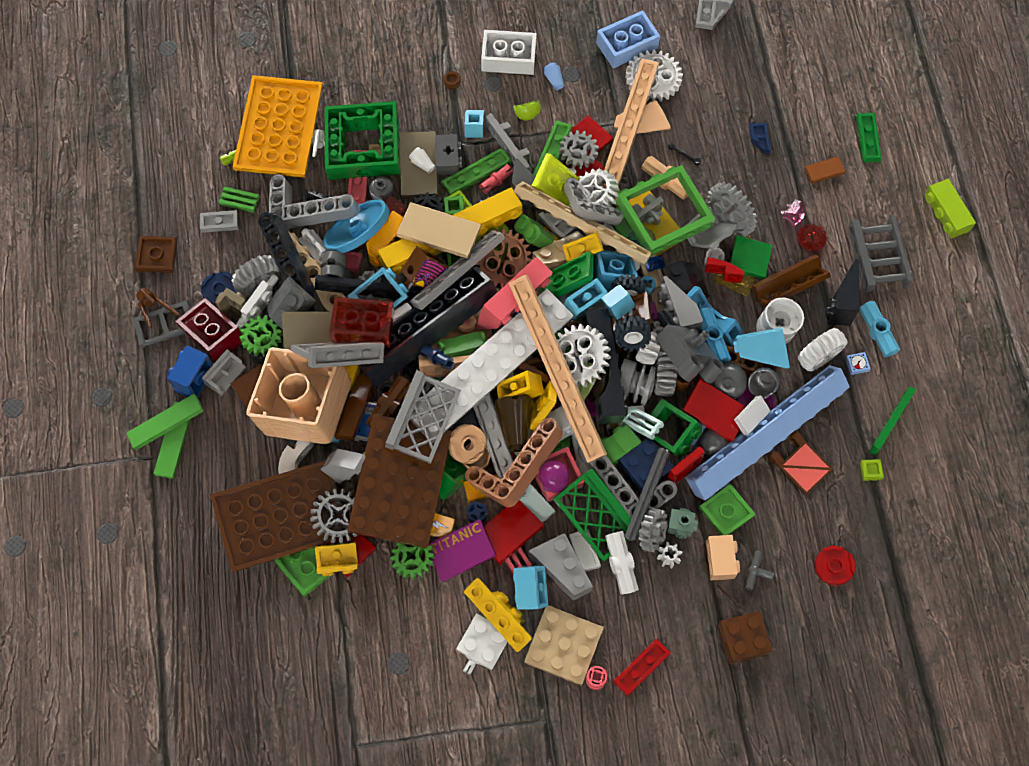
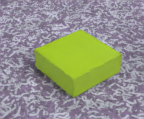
(871, 469)

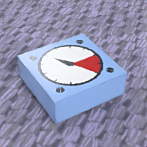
(857, 363)

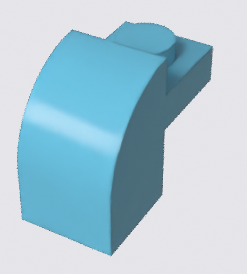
(474, 123)

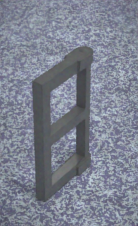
(137, 320)

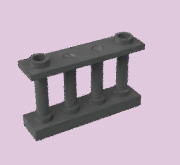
(866, 264)

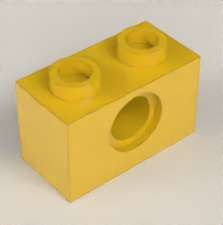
(523, 384)

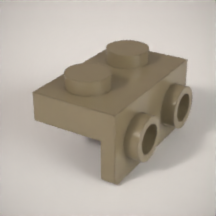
(230, 302)

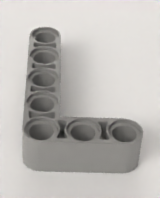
(304, 213)
(622, 487)

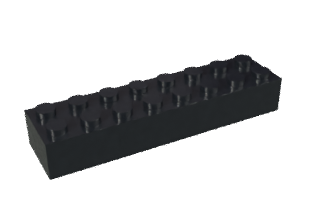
(432, 323)

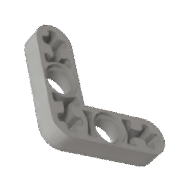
(587, 210)

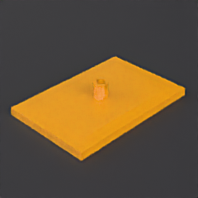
(278, 126)

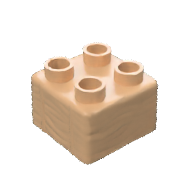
(298, 399)

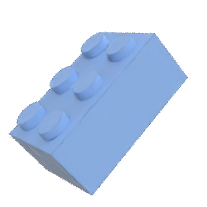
(627, 39)

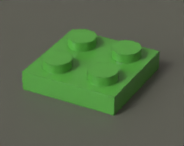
(727, 510)

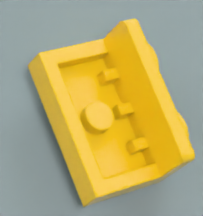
(336, 558)

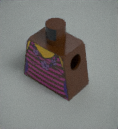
(422, 269)

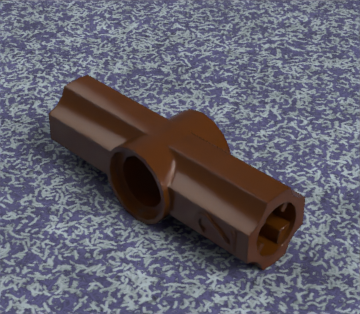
(391, 401)

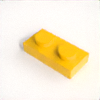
(583, 245)

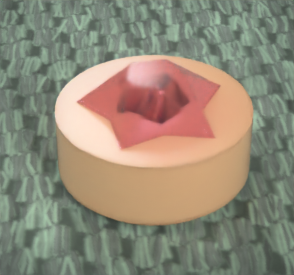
(469, 325)

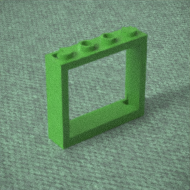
(676, 236)

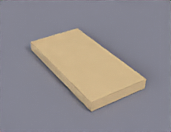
(439, 230)

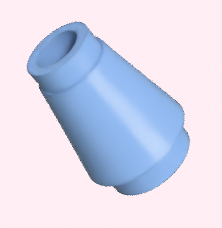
(553, 74)

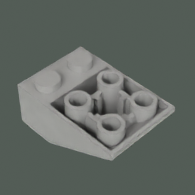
(679, 305)

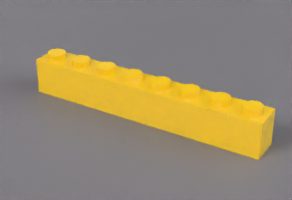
(488, 213)

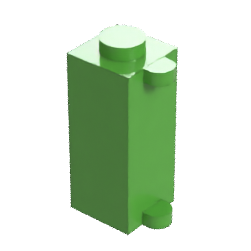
(463, 344)

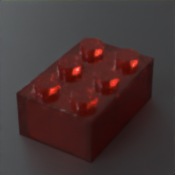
(361, 321)

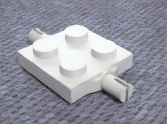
(257, 301)
(481, 644)

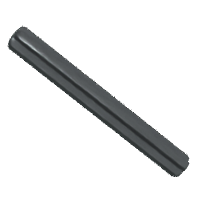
(647, 494)

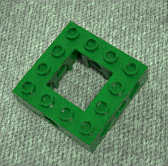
(362, 117)

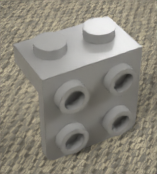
(713, 236)

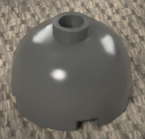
(732, 381)

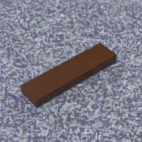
(354, 408)

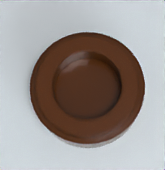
(452, 80)

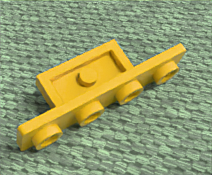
(500, 613)

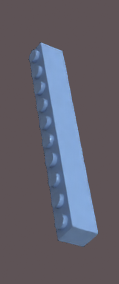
(773, 429)

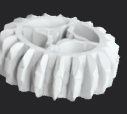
(593, 187)
(822, 349)

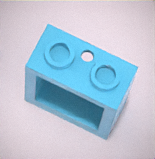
(390, 275)

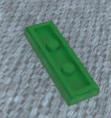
(868, 137)

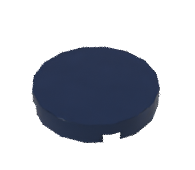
(215, 284)

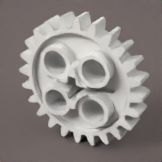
(667, 69)
(596, 351)

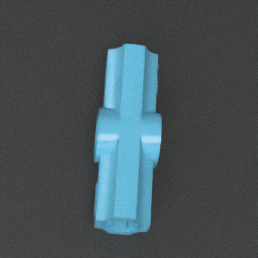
(883, 338)

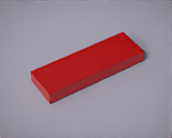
(641, 667)

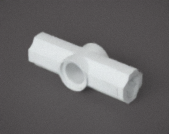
(621, 562)

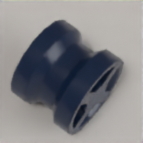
(476, 509)

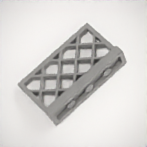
(340, 353)
(406, 411)

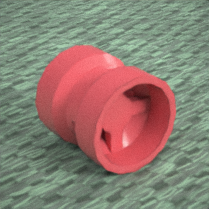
(596, 681)

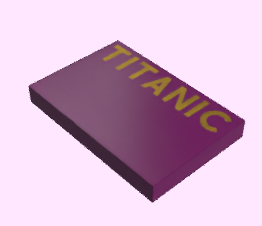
(462, 550)

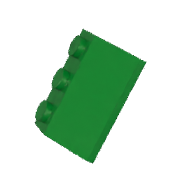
(452, 477)

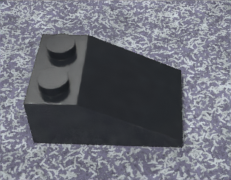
(845, 303)

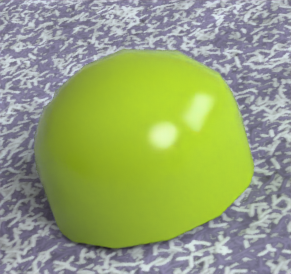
(528, 110)

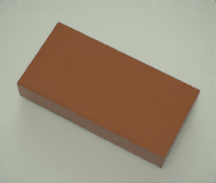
(824, 170)

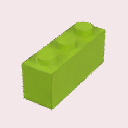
(949, 208)

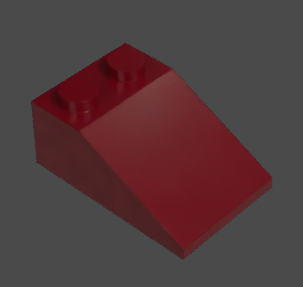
(210, 329)

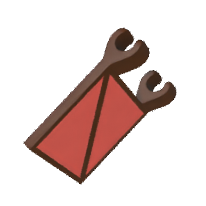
(803, 466)

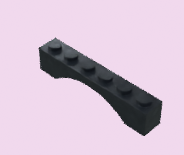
(611, 403)

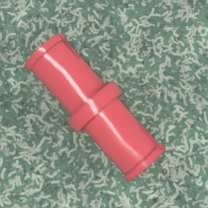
(496, 179)

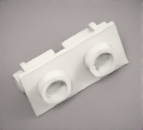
(313, 244)

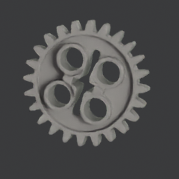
(723, 198)

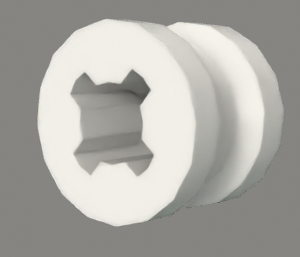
(714, 253)

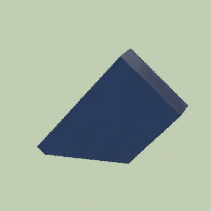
(759, 136)

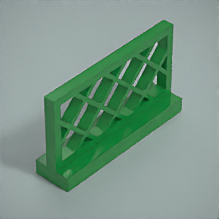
(606, 499)

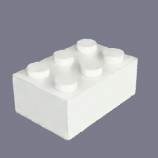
(508, 52)

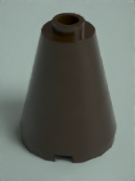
(514, 420)

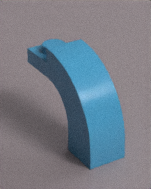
(729, 326)

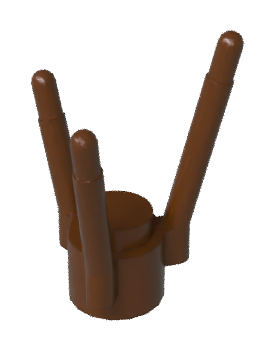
(148, 299)

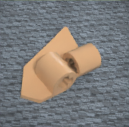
(652, 119)

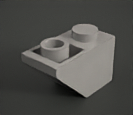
(343, 465)

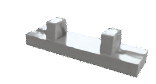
(500, 132)

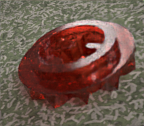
(805, 239)

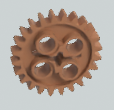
(515, 263)

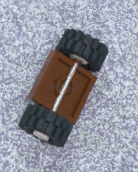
(634, 327)

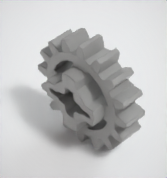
(578, 150)
(653, 530)

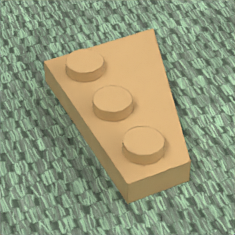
(553, 254)

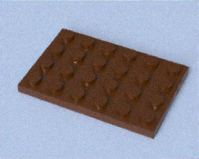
(395, 490)
(273, 516)

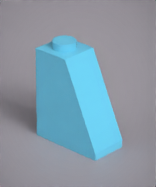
(763, 347)

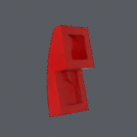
(730, 272)

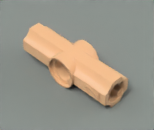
(653, 167)

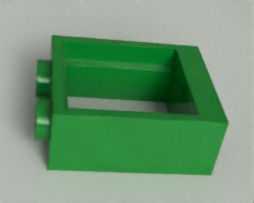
(692, 432)

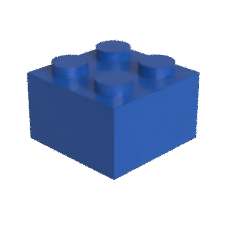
(188, 372)

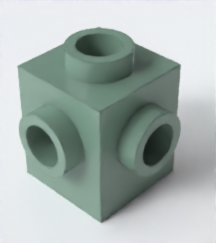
(682, 523)

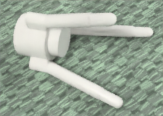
(318, 140)

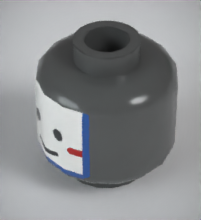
(381, 188)

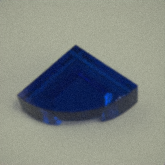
(655, 263)

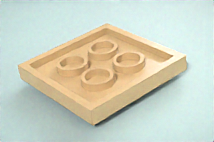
(563, 645)

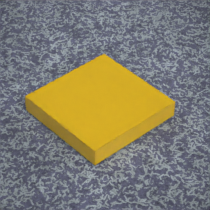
(543, 405)

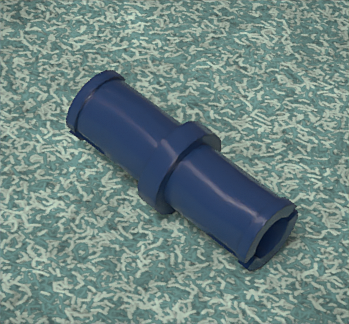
(437, 357)

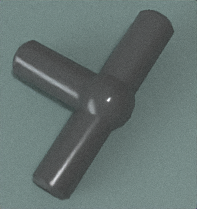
(754, 571)

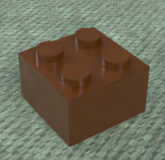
(744, 638)

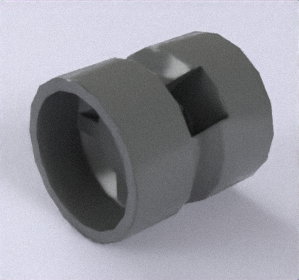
(334, 264)

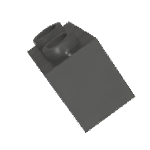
(447, 154)

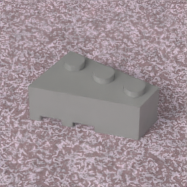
(562, 566)

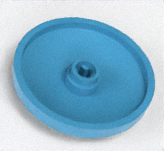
(353, 232)

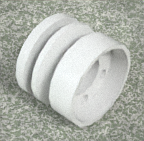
(783, 313)

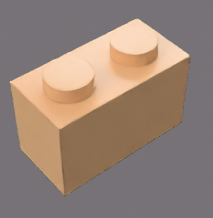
(722, 558)

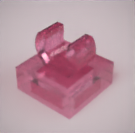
(794, 213)

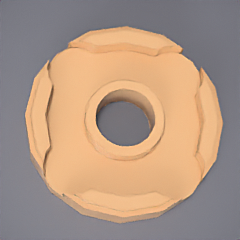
(457, 440)

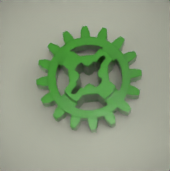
(264, 342)
(407, 563)

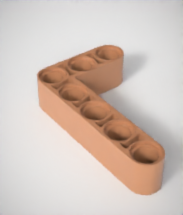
(519, 468)

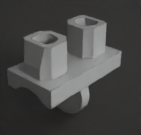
(651, 212)

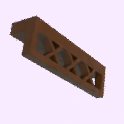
(790, 280)

